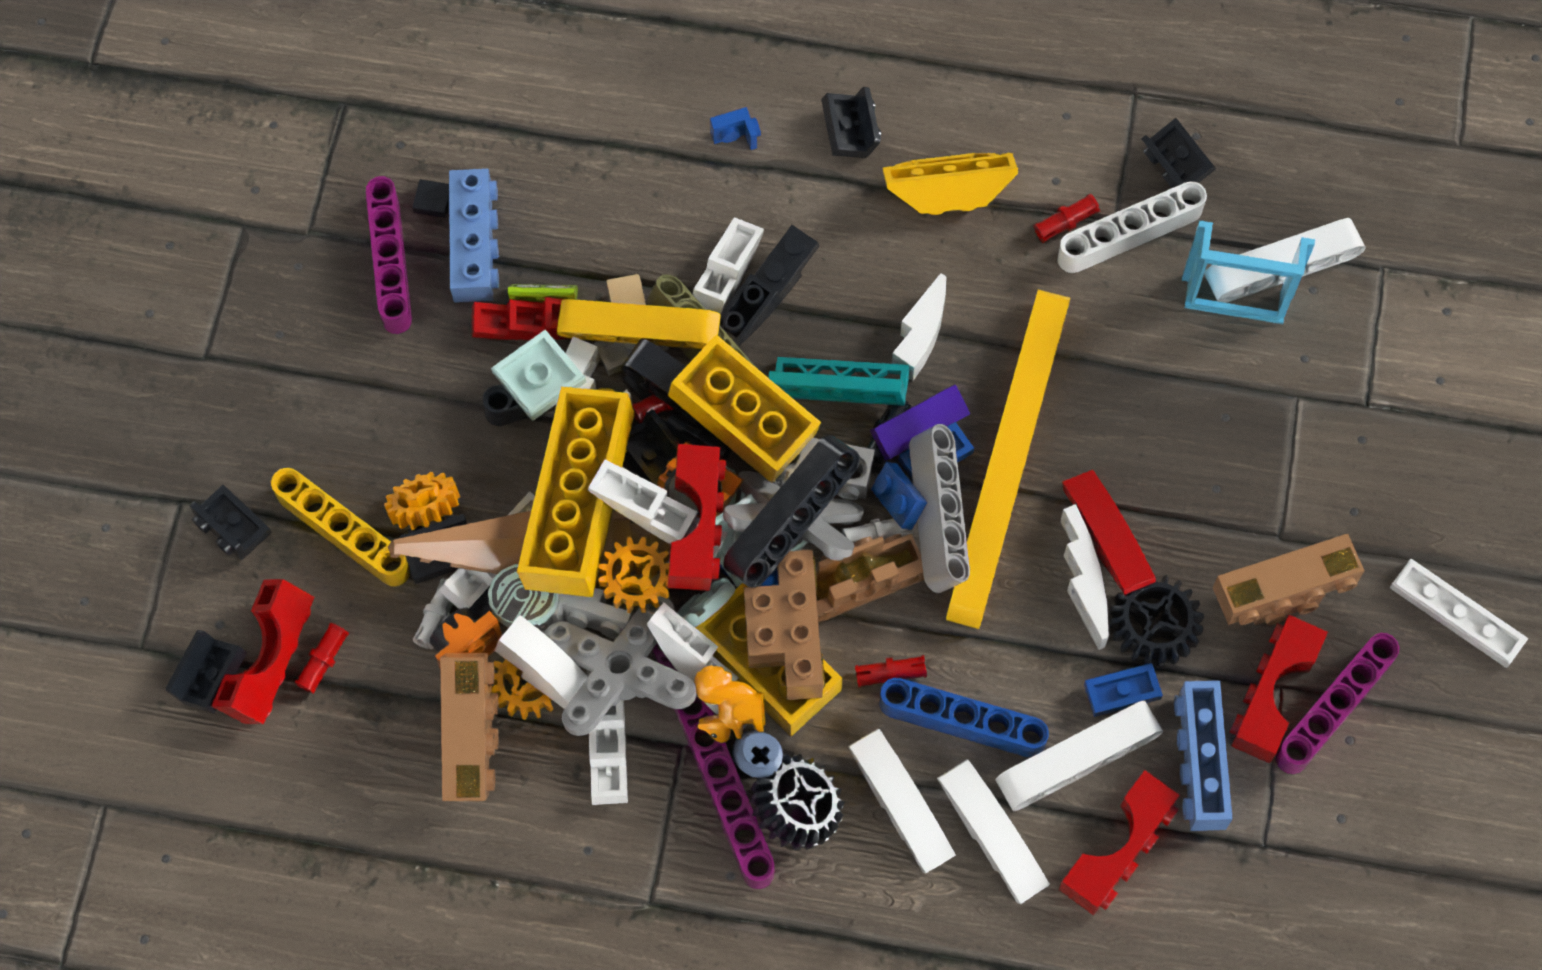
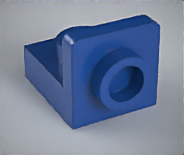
(734, 124)

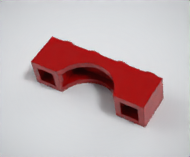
(692, 556)
(281, 616)
(1262, 725)
(1094, 877)

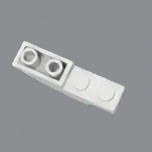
(589, 613)

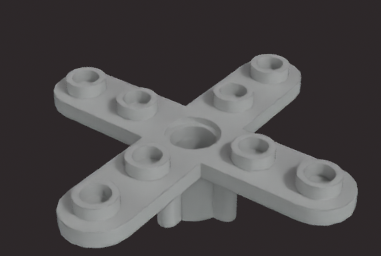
(820, 533)
(618, 671)

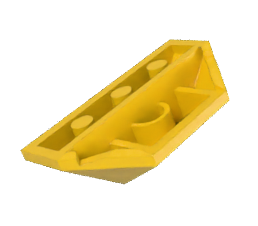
(951, 181)

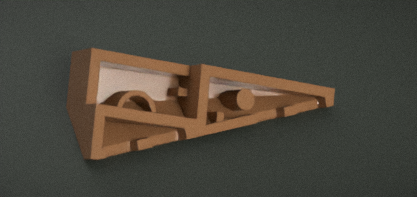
(474, 546)

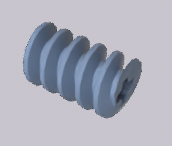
(770, 750)

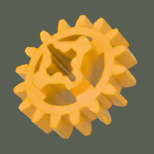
(422, 500)
(626, 583)
(520, 694)

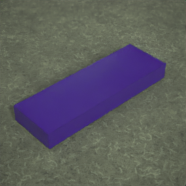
(942, 408)

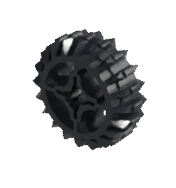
(1167, 628)
(793, 814)

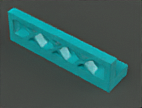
(842, 386)

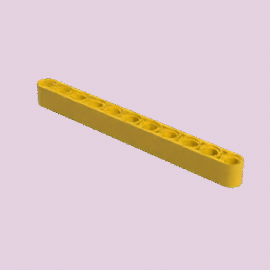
(1009, 457)

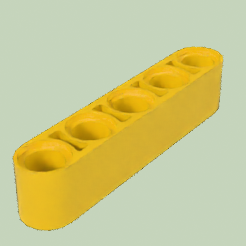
(634, 322)
(329, 516)

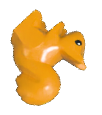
(736, 704)

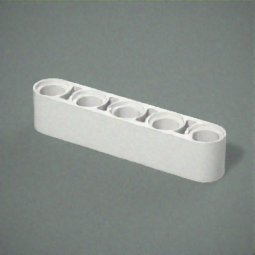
(1140, 215)
(1333, 245)
(1079, 755)

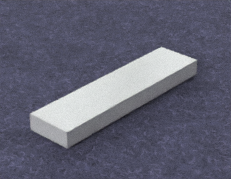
(1458, 613)

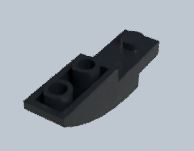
(768, 286)

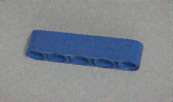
(981, 713)

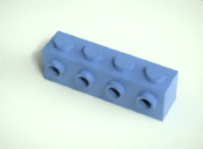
(471, 235)
(1204, 756)

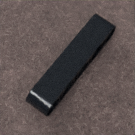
(655, 371)
(791, 511)

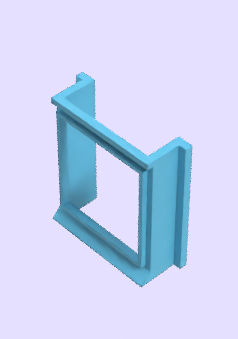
(1201, 256)

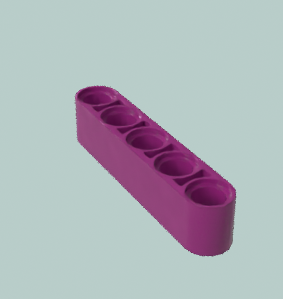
(394, 267)
(1345, 689)

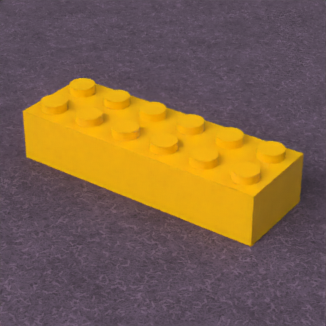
(567, 520)

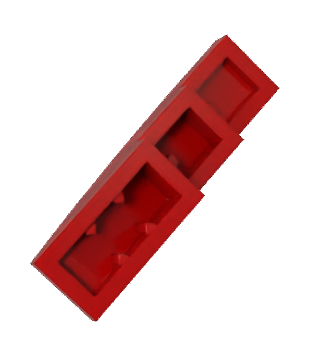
(516, 320)
(1109, 532)

